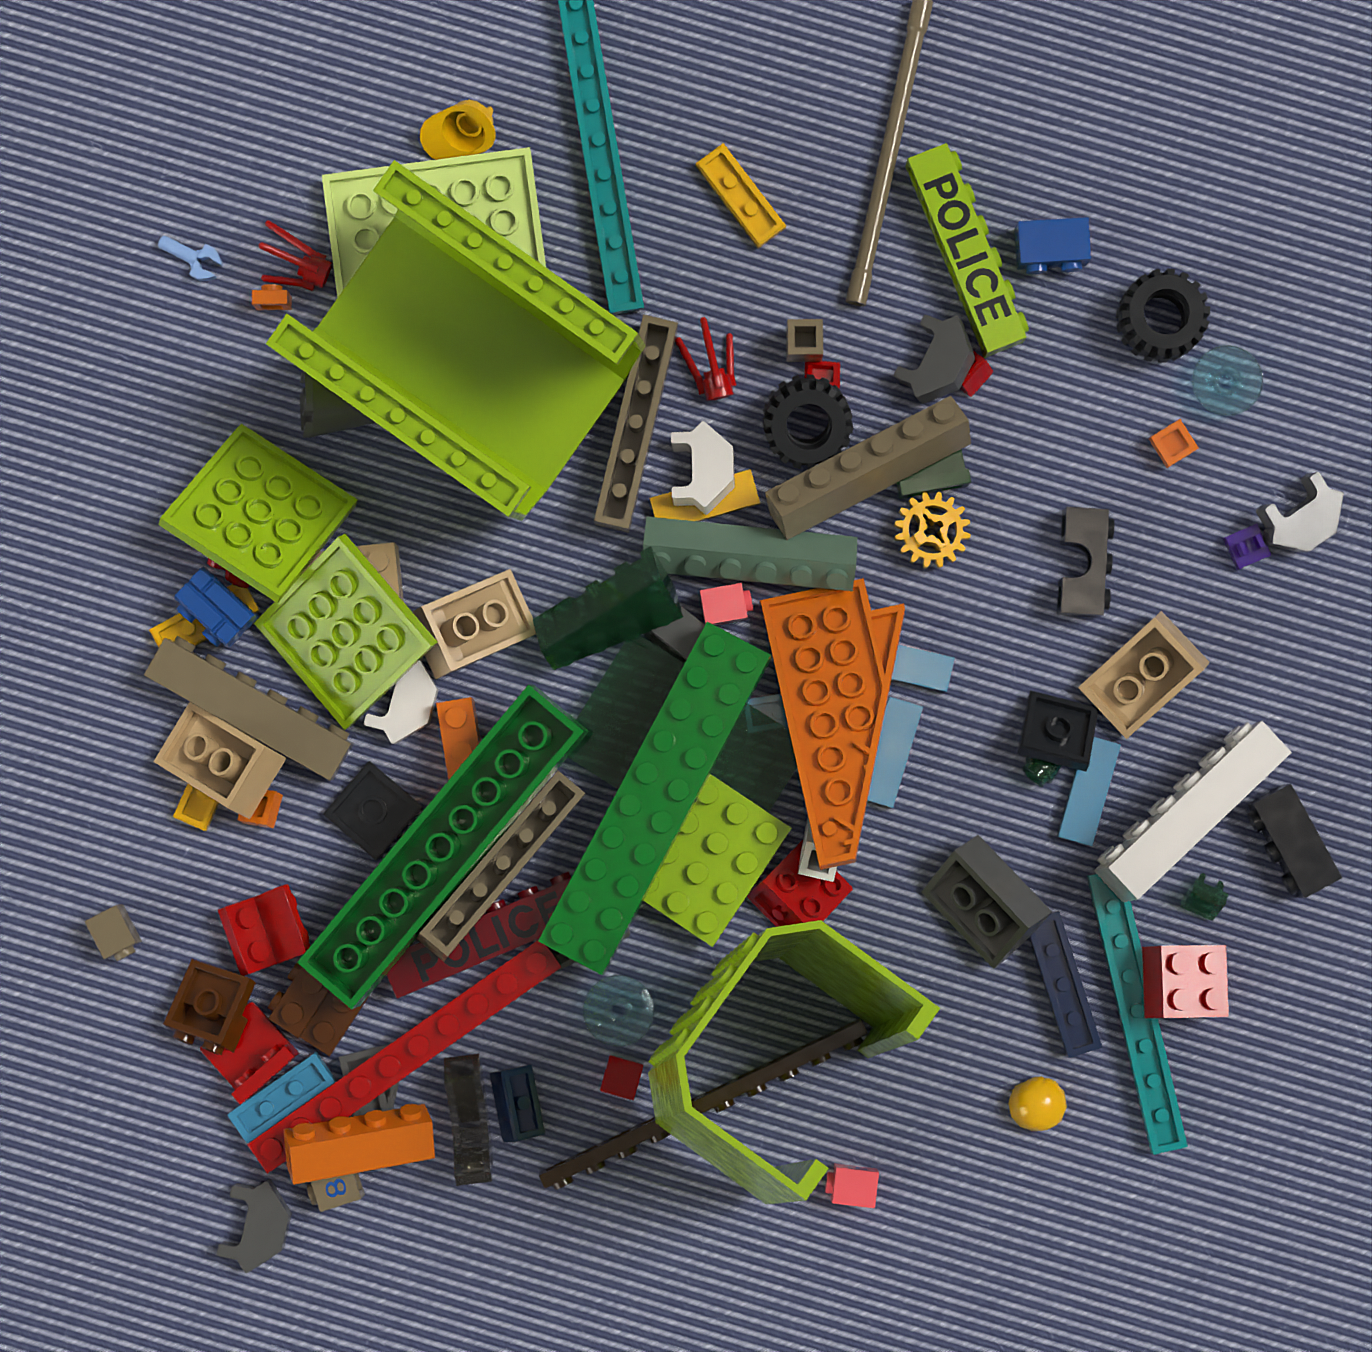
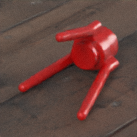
(313, 269)
(716, 382)

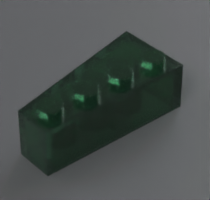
(609, 612)

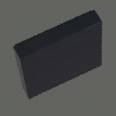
(1058, 730)
(373, 810)

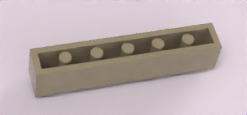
(636, 425)
(868, 467)
(248, 708)
(500, 866)

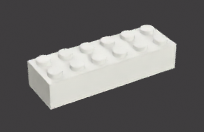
(1192, 811)

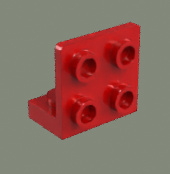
(797, 898)
(264, 930)
(257, 1057)

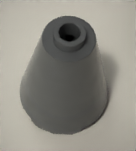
(325, 411)

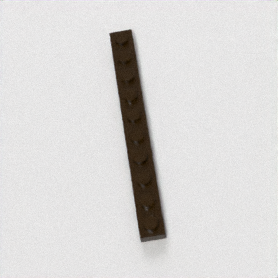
(717, 1098)

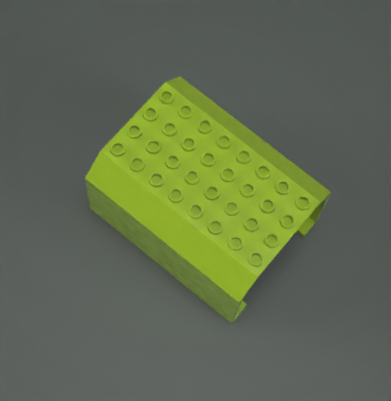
(466, 349)
(836, 967)

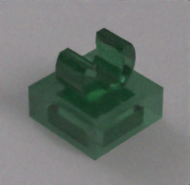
(1204, 899)

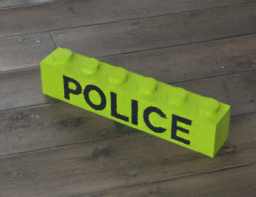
(966, 250)

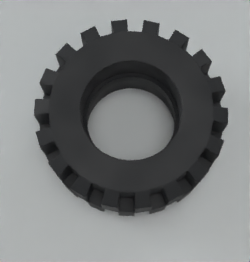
(1178, 291)
(798, 393)

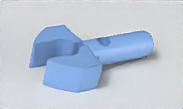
(192, 257)

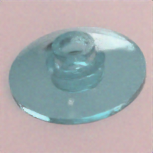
(1243, 373)
(611, 1028)

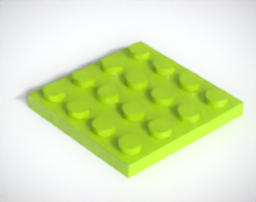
(258, 512)
(345, 632)
(715, 860)

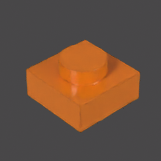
(271, 298)
(1173, 443)
(266, 812)

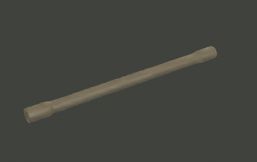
(862, 273)

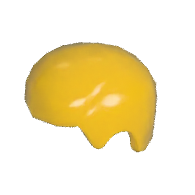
(1037, 1104)

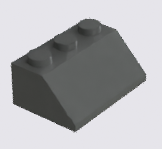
(985, 901)

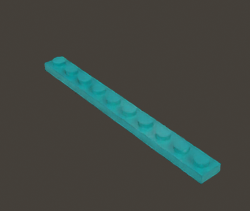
(601, 156)

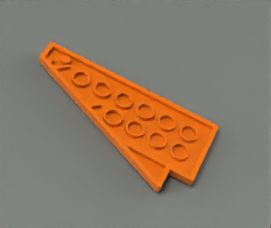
(834, 685)

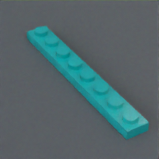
(1141, 1034)

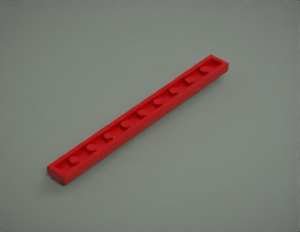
(413, 1048)

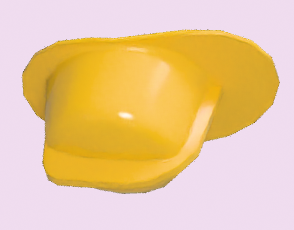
(458, 131)

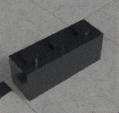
(1293, 841)

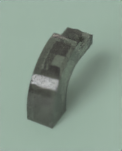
(469, 1119)

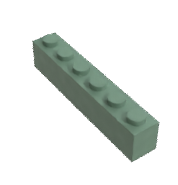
(752, 553)

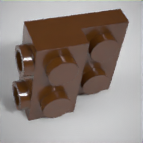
(210, 1007)
(312, 1011)

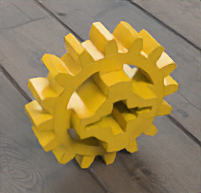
(940, 544)

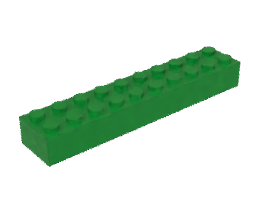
(655, 798)
(443, 846)

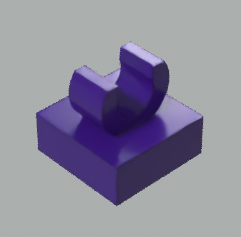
(1246, 546)

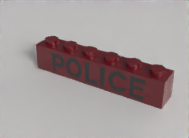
(494, 934)

